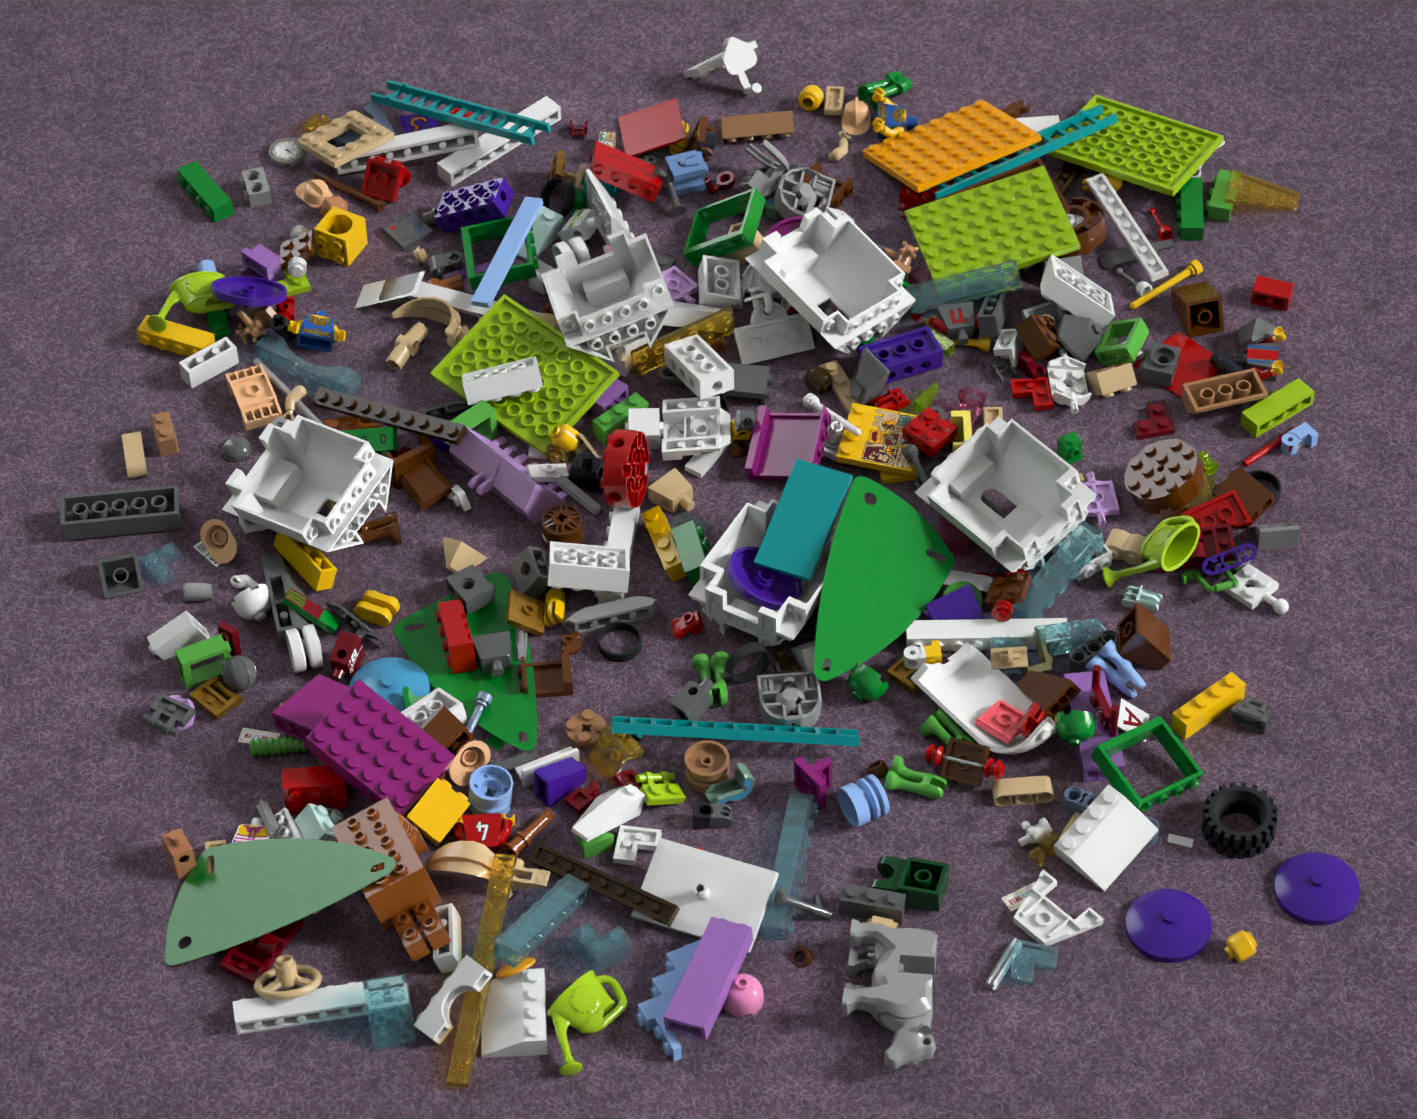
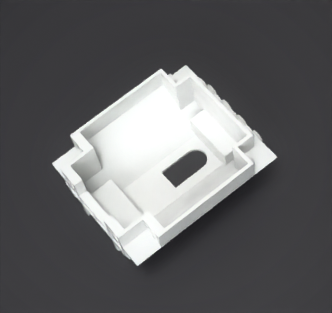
(839, 264)
(609, 297)
(1024, 471)
(297, 476)
(730, 608)

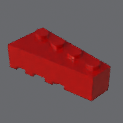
(456, 635)

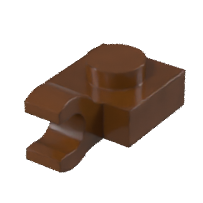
(1016, 109)

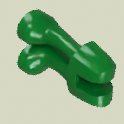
(892, 84)

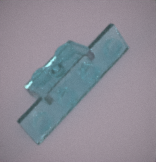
(1069, 635)

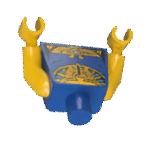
(891, 117)
(316, 331)

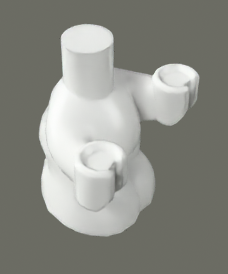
(1035, 833)

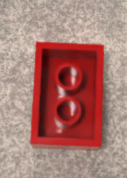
(313, 785)

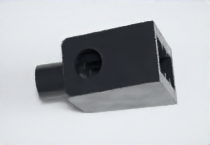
(587, 472)

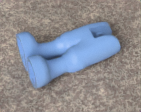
(1123, 673)

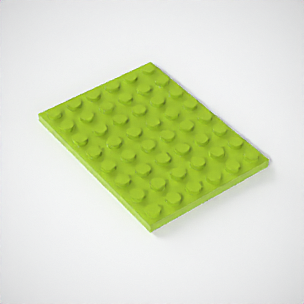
(1141, 147)
(993, 225)
(568, 376)

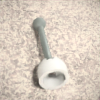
(1141, 287)

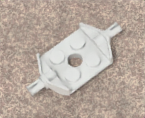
(1071, 372)

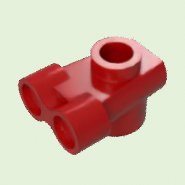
(688, 623)

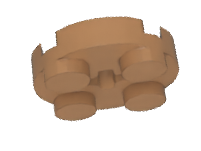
(582, 720)

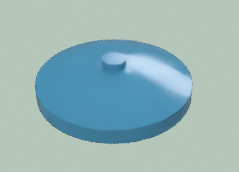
(389, 677)

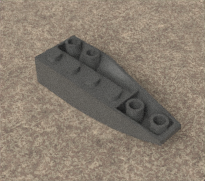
(279, 580)

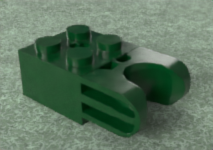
(919, 879)

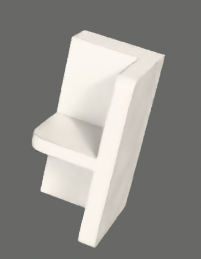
(1008, 345)

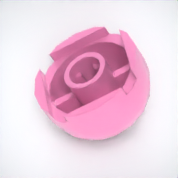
(744, 996)

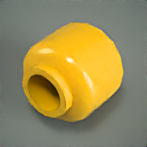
(810, 97)
(565, 437)
(1240, 946)

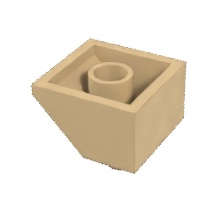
(1111, 379)

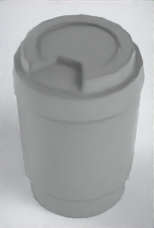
(197, 591)

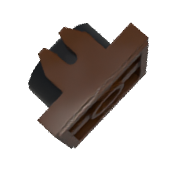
(703, 139)

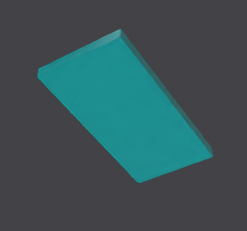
(803, 520)

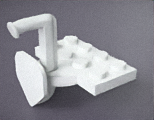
(736, 59)
(771, 331)

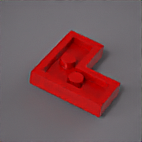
(1037, 389)

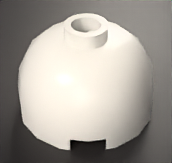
(253, 603)

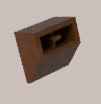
(1039, 336)
(447, 730)

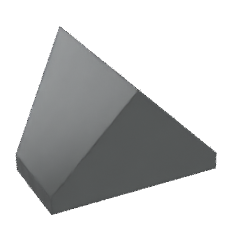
(1254, 332)

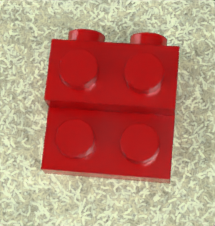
(383, 178)

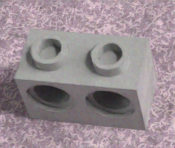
(255, 187)

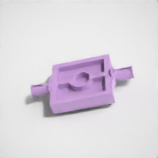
(679, 285)
(1105, 501)

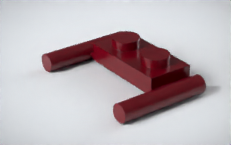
(1104, 715)

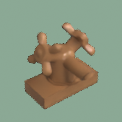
(904, 258)
(255, 321)

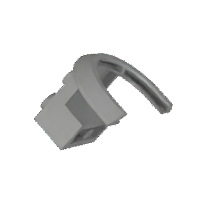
(776, 170)

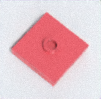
(1000, 721)

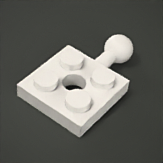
(1261, 592)

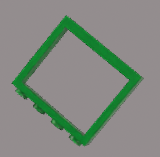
(748, 201)
(492, 230)
(1159, 729)

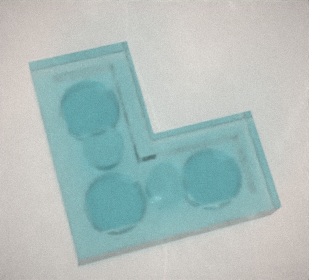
(157, 563)
(1027, 957)

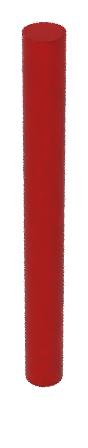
(1264, 450)

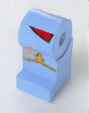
(1298, 438)

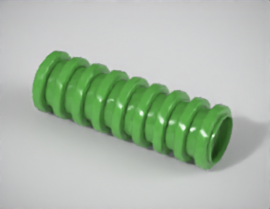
(276, 746)

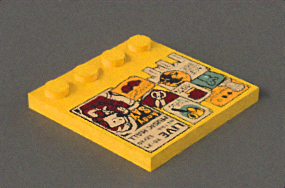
(880, 440)

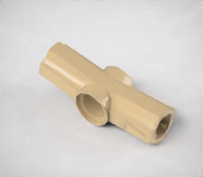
(406, 345)

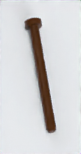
(378, 205)

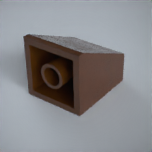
(1198, 308)
(1143, 638)

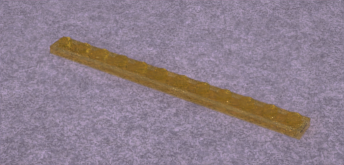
(475, 1002)

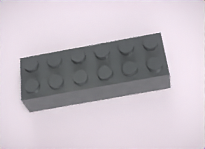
(120, 512)

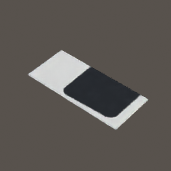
(390, 289)

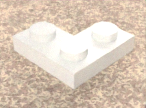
(632, 839)

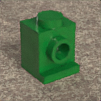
(1070, 448)

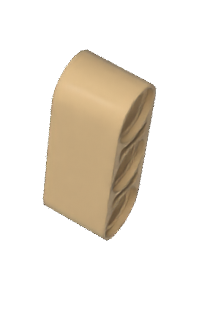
(134, 455)
(1022, 791)

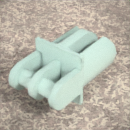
(1148, 599)

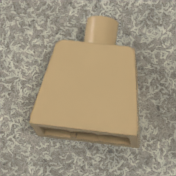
(672, 492)

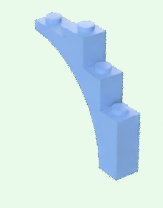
(663, 988)

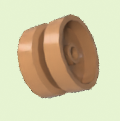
(706, 764)

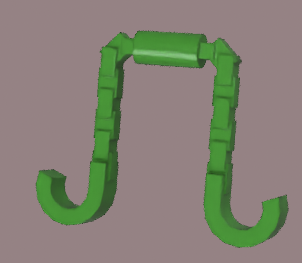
(1193, 574)

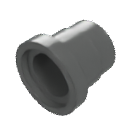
(428, 217)

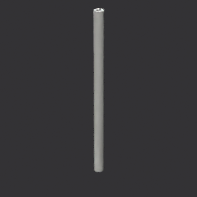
(274, 379)

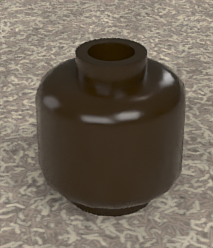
(818, 380)

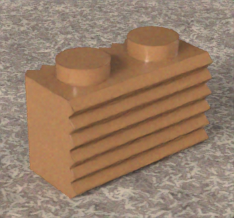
(164, 434)

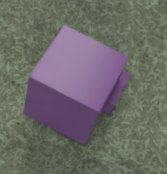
(261, 263)

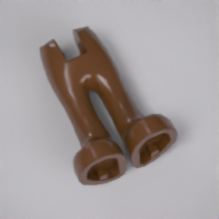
(381, 528)

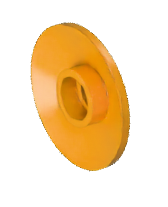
(508, 970)

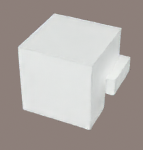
(647, 421)

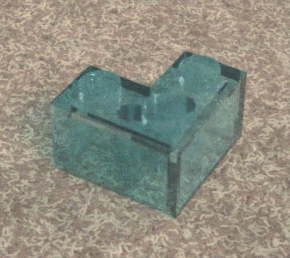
(604, 950)

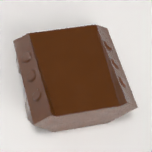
(426, 484)

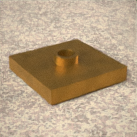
(525, 613)

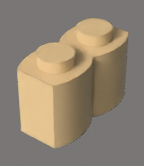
(1125, 546)

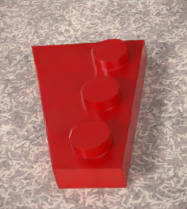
(1220, 511)

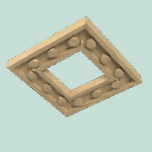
(372, 137)

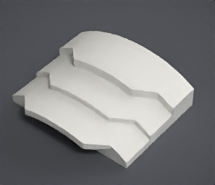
(694, 427)

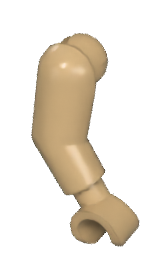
(842, 150)
(298, 392)

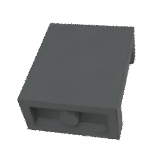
(750, 382)

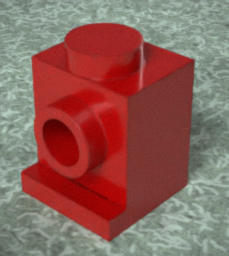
(287, 308)

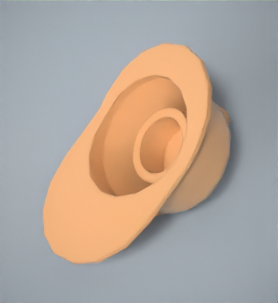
(856, 117)
(313, 192)
(218, 540)
(467, 758)

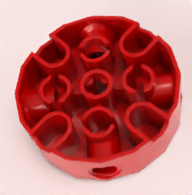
(625, 468)

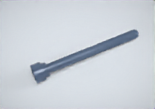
(482, 701)

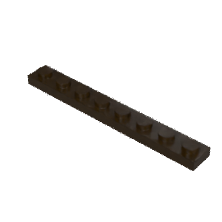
(605, 884)

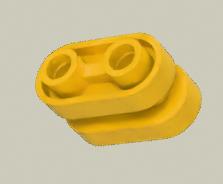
(377, 608)

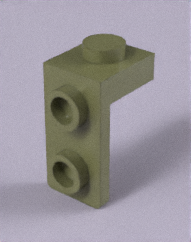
(1045, 657)

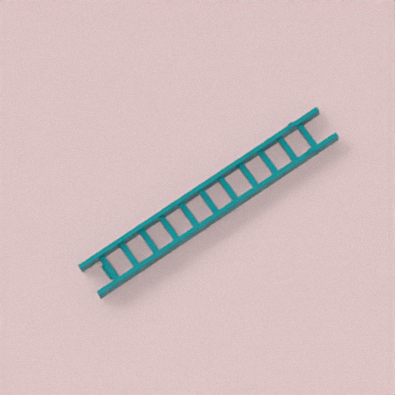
(465, 106)
(1035, 152)
(735, 731)

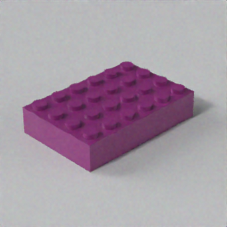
(378, 749)

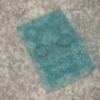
(389, 1012)

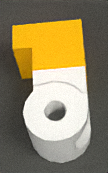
(916, 656)

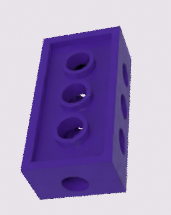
(474, 204)
(907, 353)

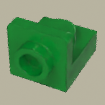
(218, 324)

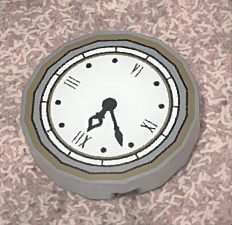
(286, 152)

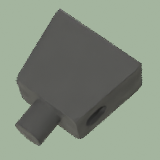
(493, 652)
(693, 700)

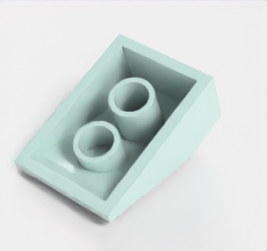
(544, 231)

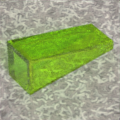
(946, 344)
(926, 398)

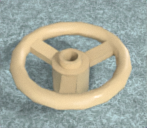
(287, 976)

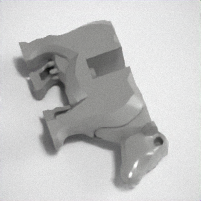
(899, 989)

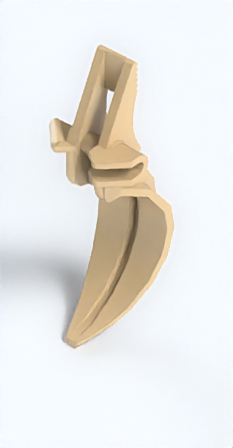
(437, 310)
(477, 860)

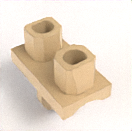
(578, 178)
(1009, 657)

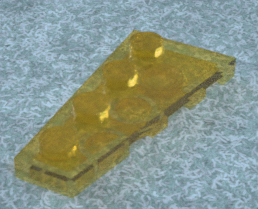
(1253, 191)

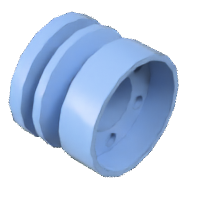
(490, 790)
(863, 800)

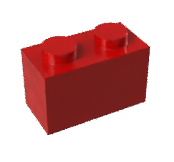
(1272, 293)

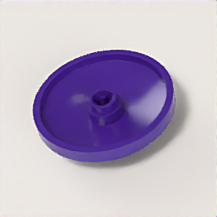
(249, 291)
(759, 584)
(1316, 888)
(1168, 925)

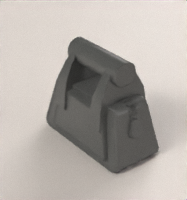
(1251, 714)

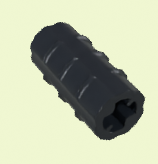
(279, 325)
(1224, 363)

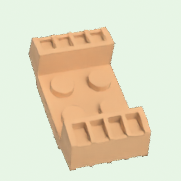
(254, 396)

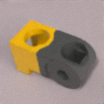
(743, 422)

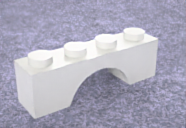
(435, 1019)

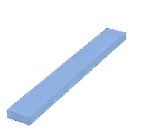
(507, 252)

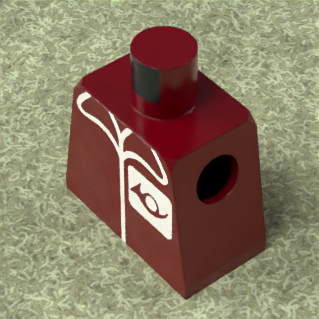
(346, 656)

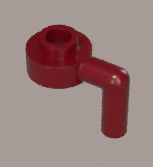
(725, 181)

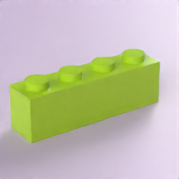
(1277, 408)

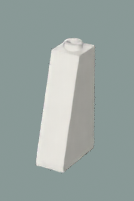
(687, 313)

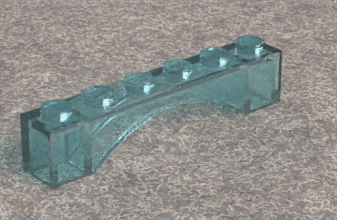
(275, 351)

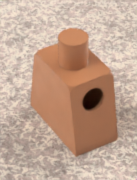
(176, 846)

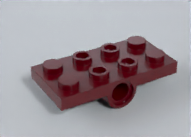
(1211, 542)
(257, 955)

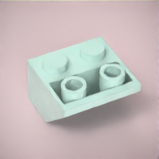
(316, 822)

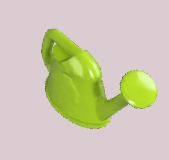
(194, 293)
(1164, 547)
(583, 1008)

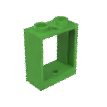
(1108, 350)
(482, 415)
(199, 652)

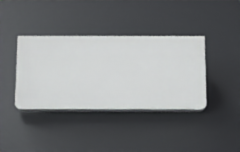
(526, 771)

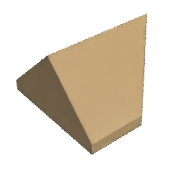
(460, 555)

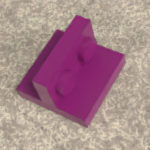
(813, 779)

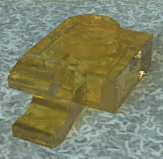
(1045, 847)

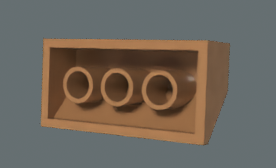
(756, 125)
(1222, 391)

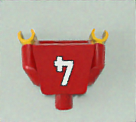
(485, 829)

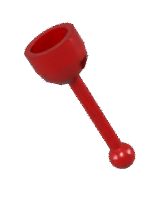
(1163, 228)

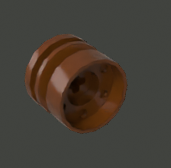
(561, 524)

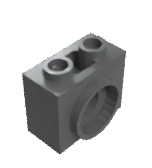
(1160, 364)
(531, 571)
(471, 588)

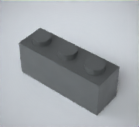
(993, 315)
(866, 902)

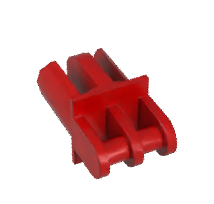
(892, 400)
(1031, 719)

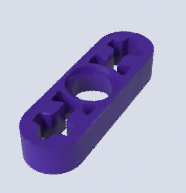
(1241, 549)

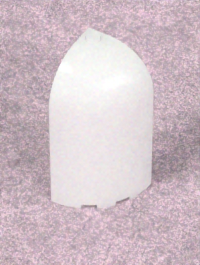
(969, 688)

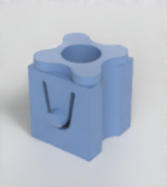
(687, 171)

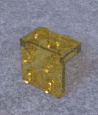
(612, 752)

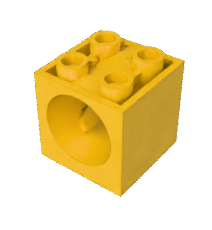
(340, 236)

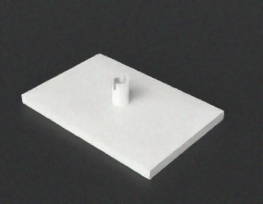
(707, 887)

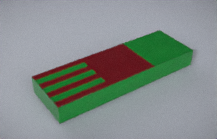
(311, 611)

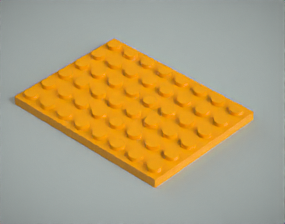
(951, 145)

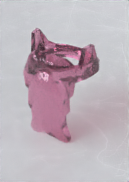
(974, 406)

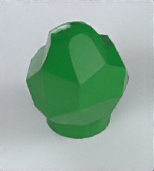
(580, 200)

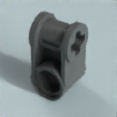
(444, 263)

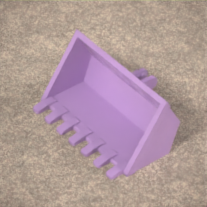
(505, 475)

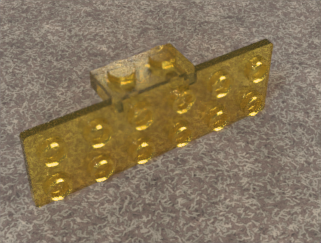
(708, 328)

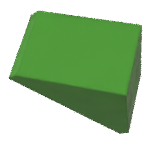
(595, 846)

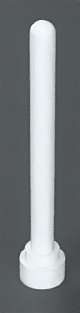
(812, 402)

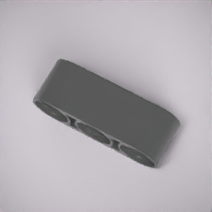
(1085, 652)

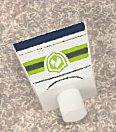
(579, 223)

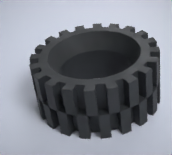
(1239, 800)

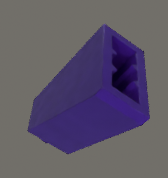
(955, 606)
(558, 780)

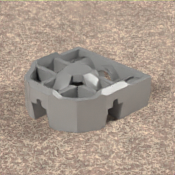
(792, 183)
(779, 702)

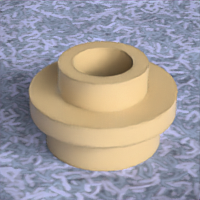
(420, 255)

